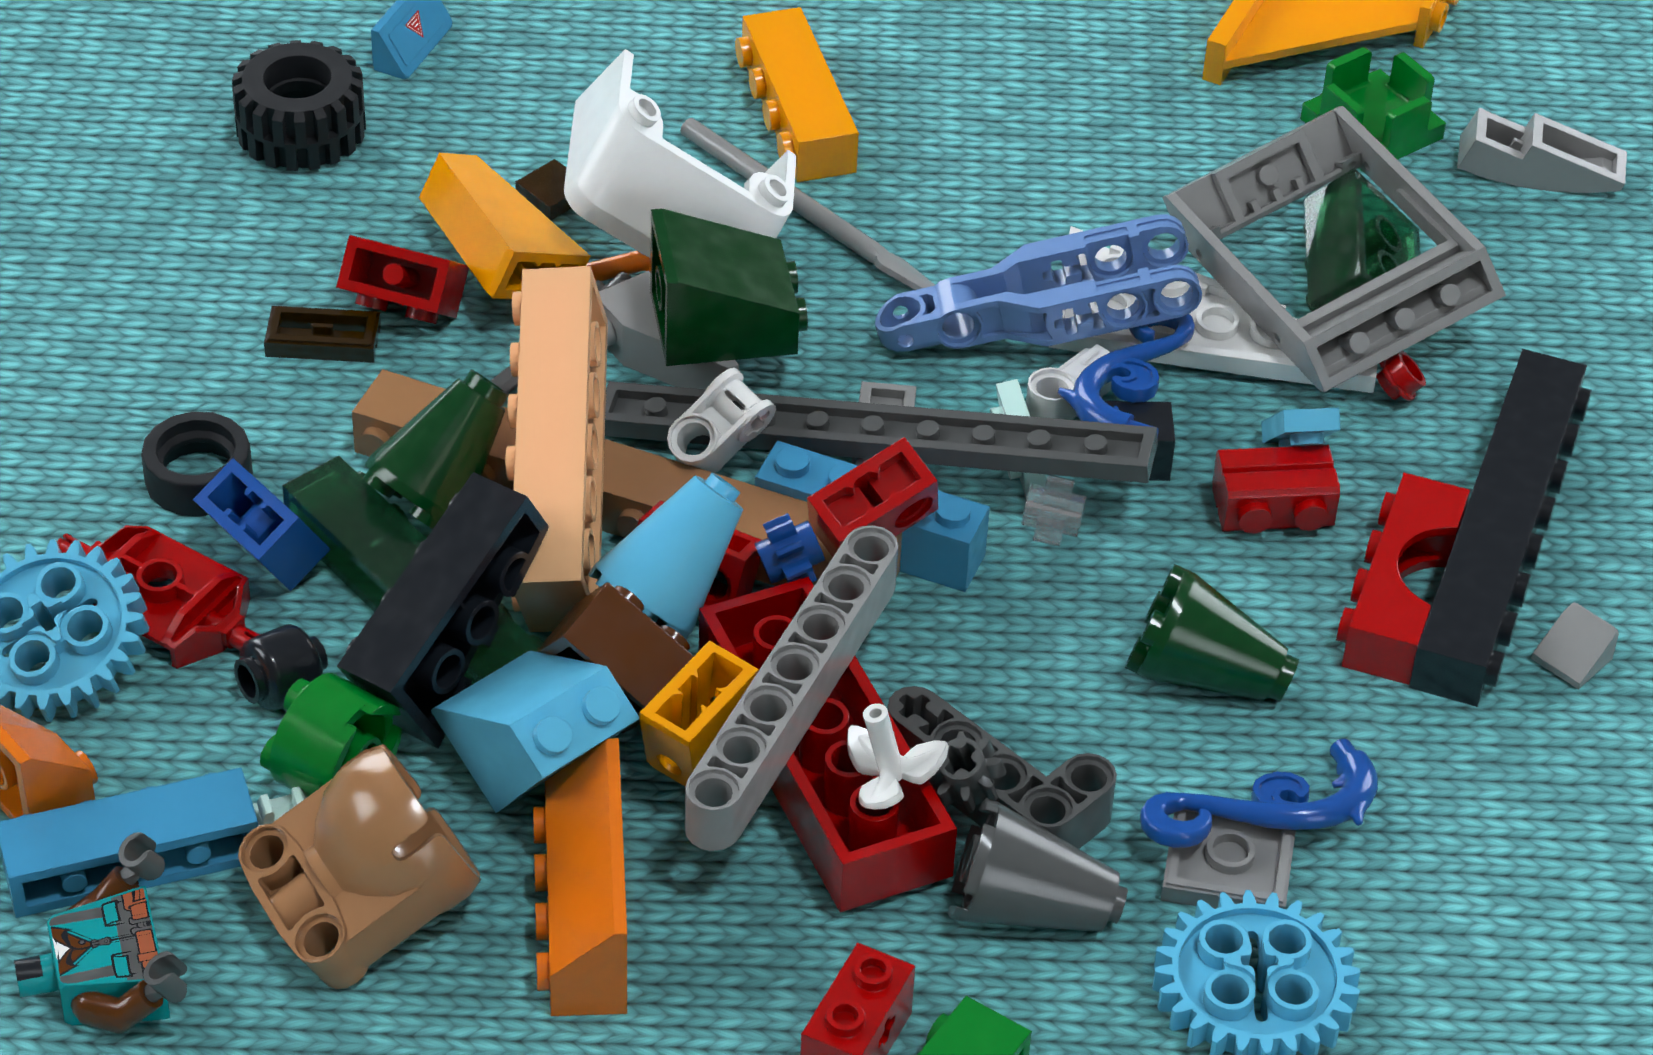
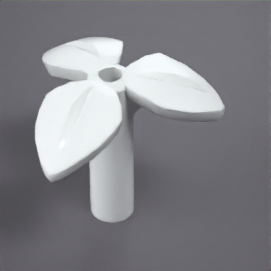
(876, 753)

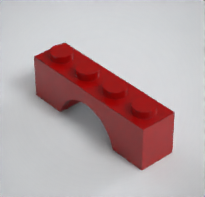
(1388, 617)

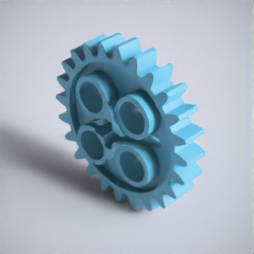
(54, 628)
(1300, 971)

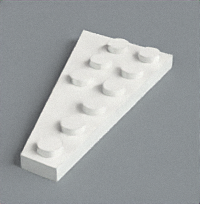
(1222, 339)

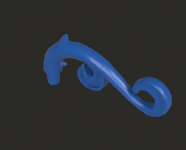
(1128, 372)
(1276, 802)

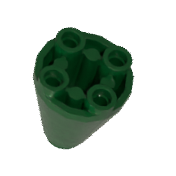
(439, 447)
(1209, 643)

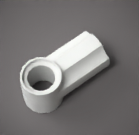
(1044, 384)

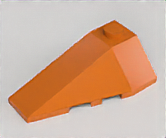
(39, 768)

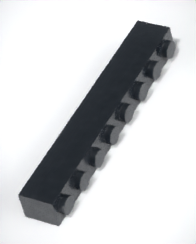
(1499, 530)

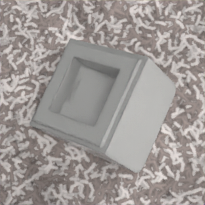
(1577, 646)

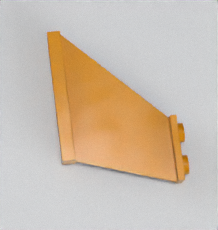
(1282, 28)

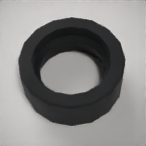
(187, 435)

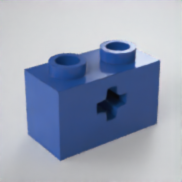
(261, 524)

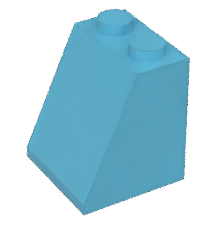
(532, 721)

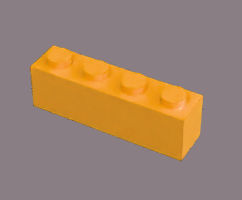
(798, 93)

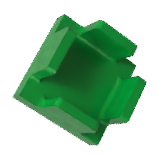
(1389, 107)

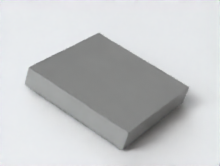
(1229, 861)

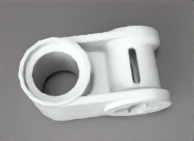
(722, 420)

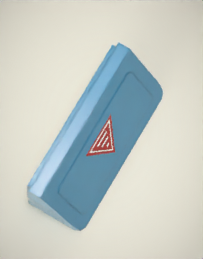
(408, 35)

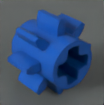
(789, 550)

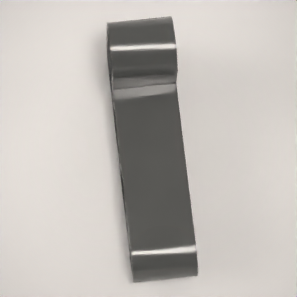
(1068, 802)

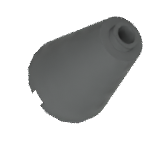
(1032, 878)

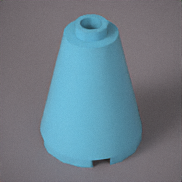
(676, 552)

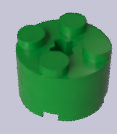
(325, 729)

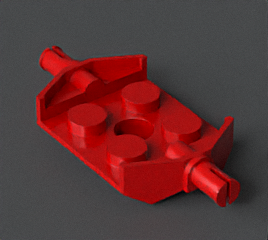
(195, 613)

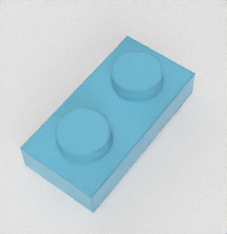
(1300, 426)

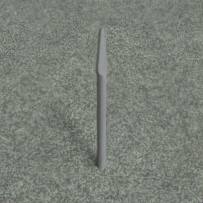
(809, 208)

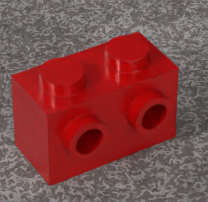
(402, 276)

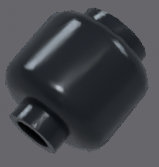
(275, 662)

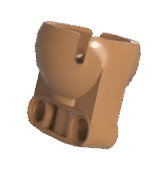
(356, 868)

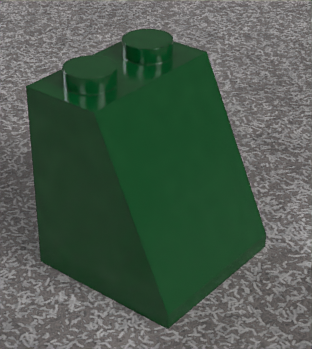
(721, 292)

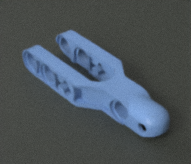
(1026, 298)

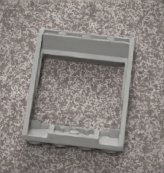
(1372, 319)

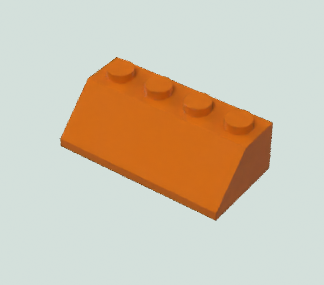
(584, 887)

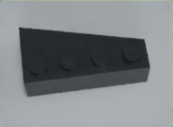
(446, 604)

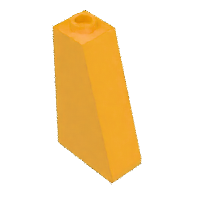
(494, 224)

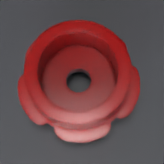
(1400, 376)

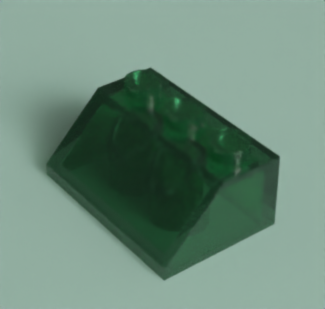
(1352, 238)

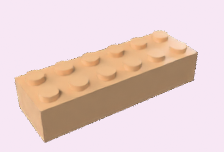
(559, 434)

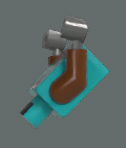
(109, 952)

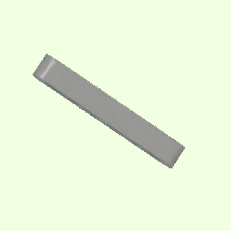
(790, 689)

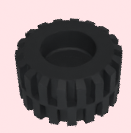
(299, 105)

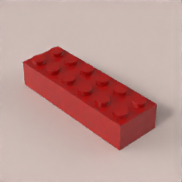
(854, 848)

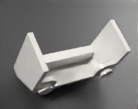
(626, 168)

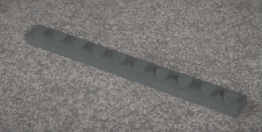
(936, 435)

